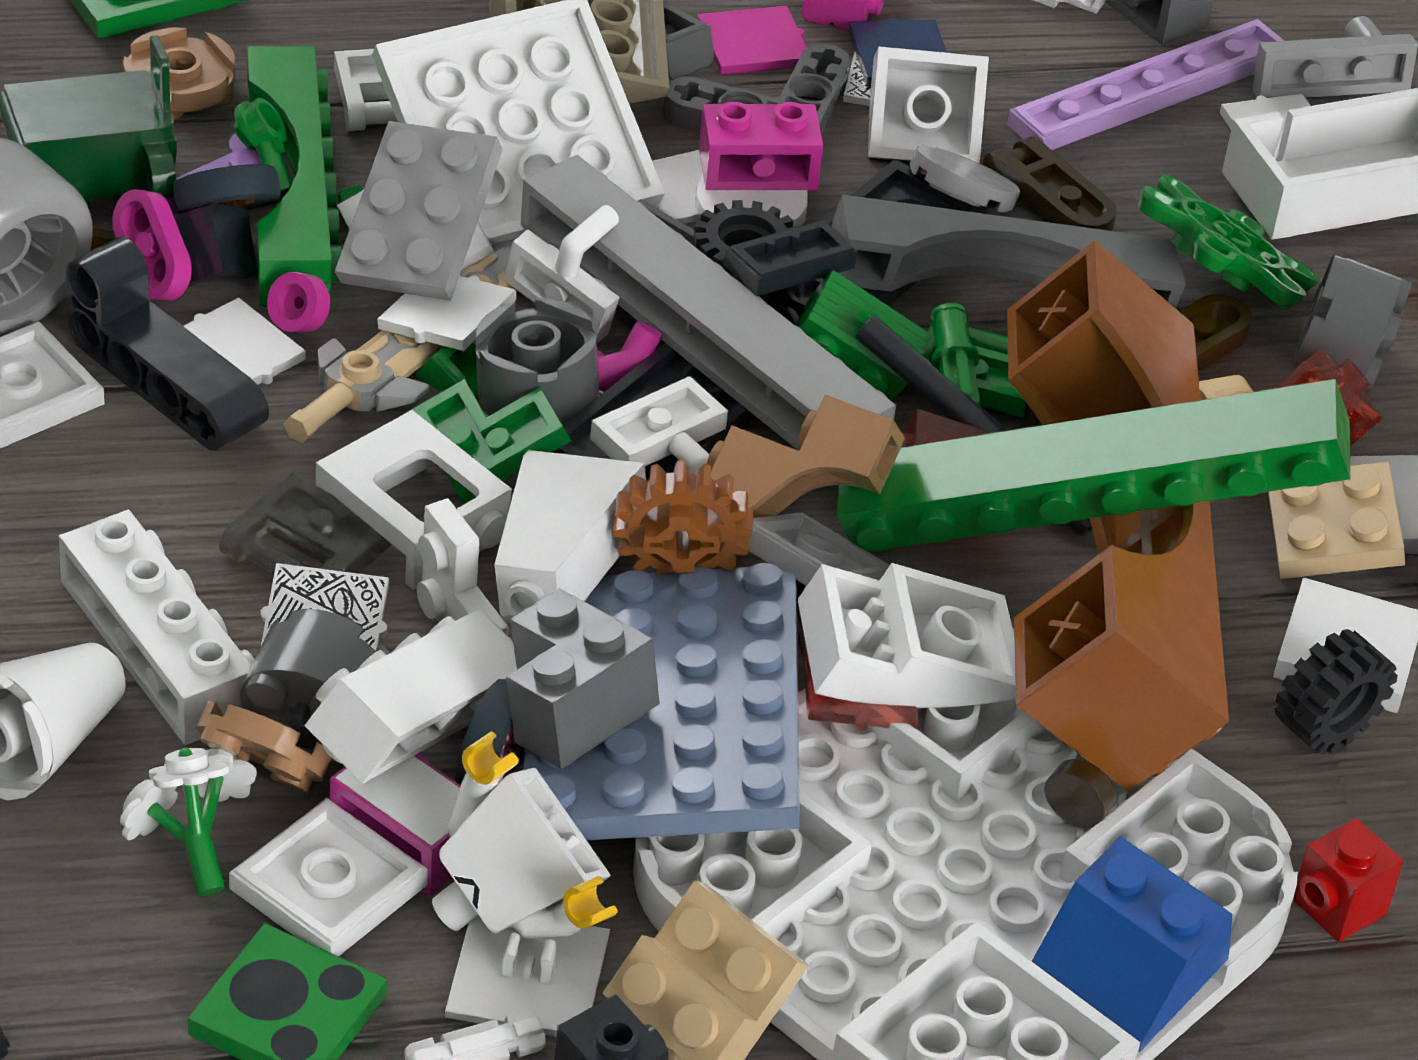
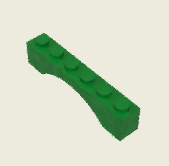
(300, 227)

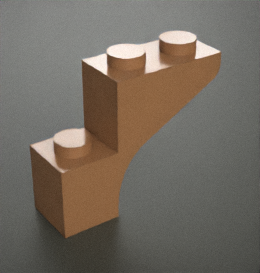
(838, 448)

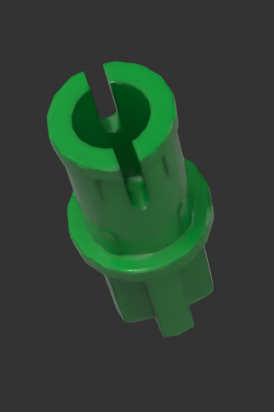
(954, 351)

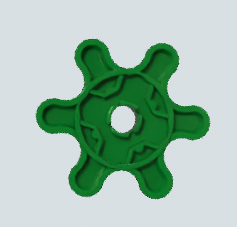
(1226, 242)

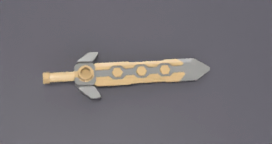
(380, 367)

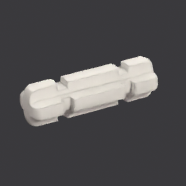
(484, 1041)

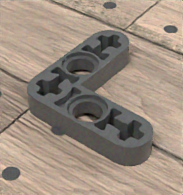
(688, 94)

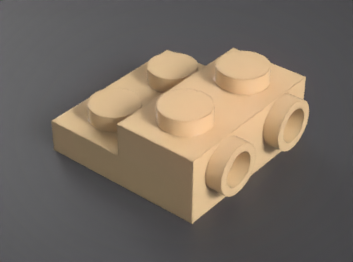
(707, 978)

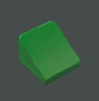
(450, 367)

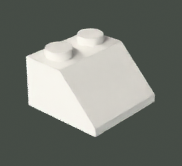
(927, 102)

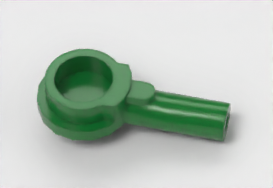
(262, 128)

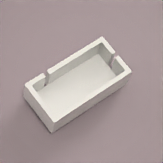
(1332, 166)

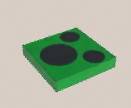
(286, 1002)

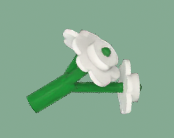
(202, 772)

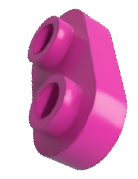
(151, 226)

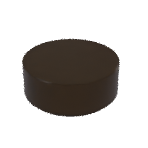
(1080, 793)

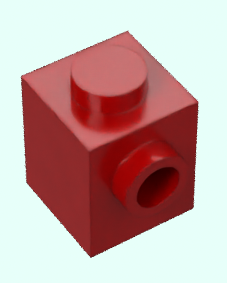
(1347, 879)

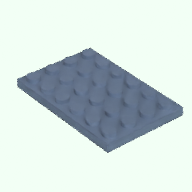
(727, 719)

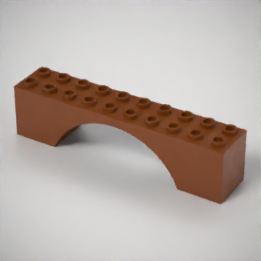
(1131, 643)

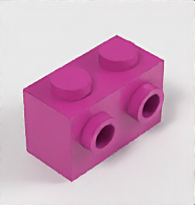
(760, 146)

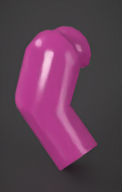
(637, 347)

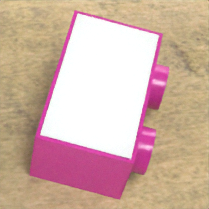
(405, 807)

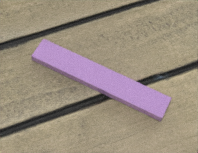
(1142, 87)

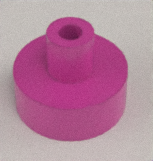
(298, 302)

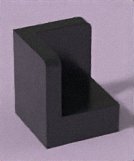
(218, 242)

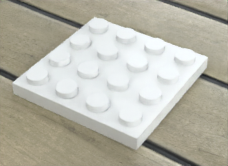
(536, 85)

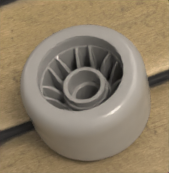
(40, 233)

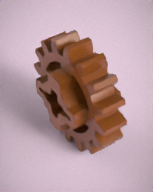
(682, 521)

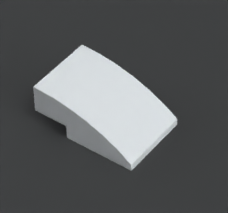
(907, 639)

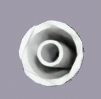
(49, 710)

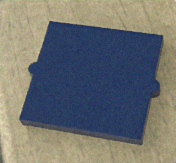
(892, 33)

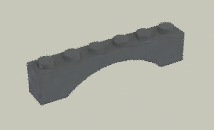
(918, 242)

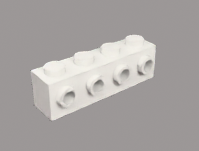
(153, 620)
(411, 695)

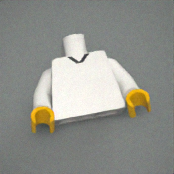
(516, 854)

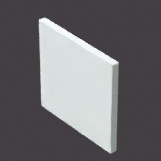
(515, 974)

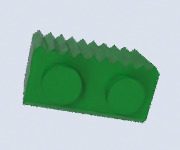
(836, 315)

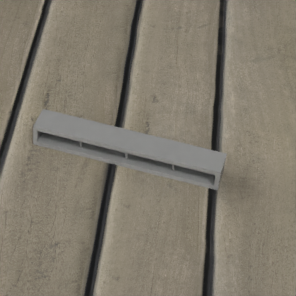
(695, 303)

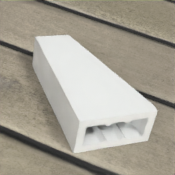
(559, 527)

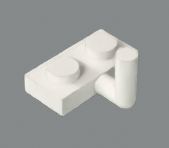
(555, 274)
(662, 425)

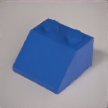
(1135, 940)

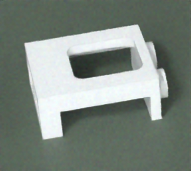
(394, 453)

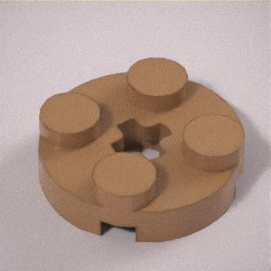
(203, 68)
(264, 742)

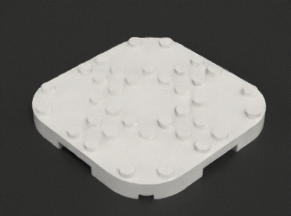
(940, 871)

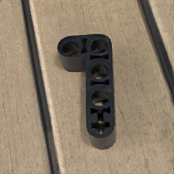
(153, 351)

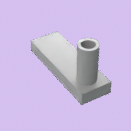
(1337, 66)

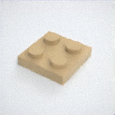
(1338, 525)

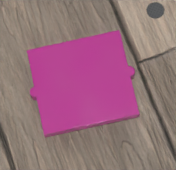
(754, 39)

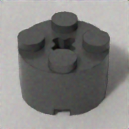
(1353, 315)
(535, 349)
(297, 662)

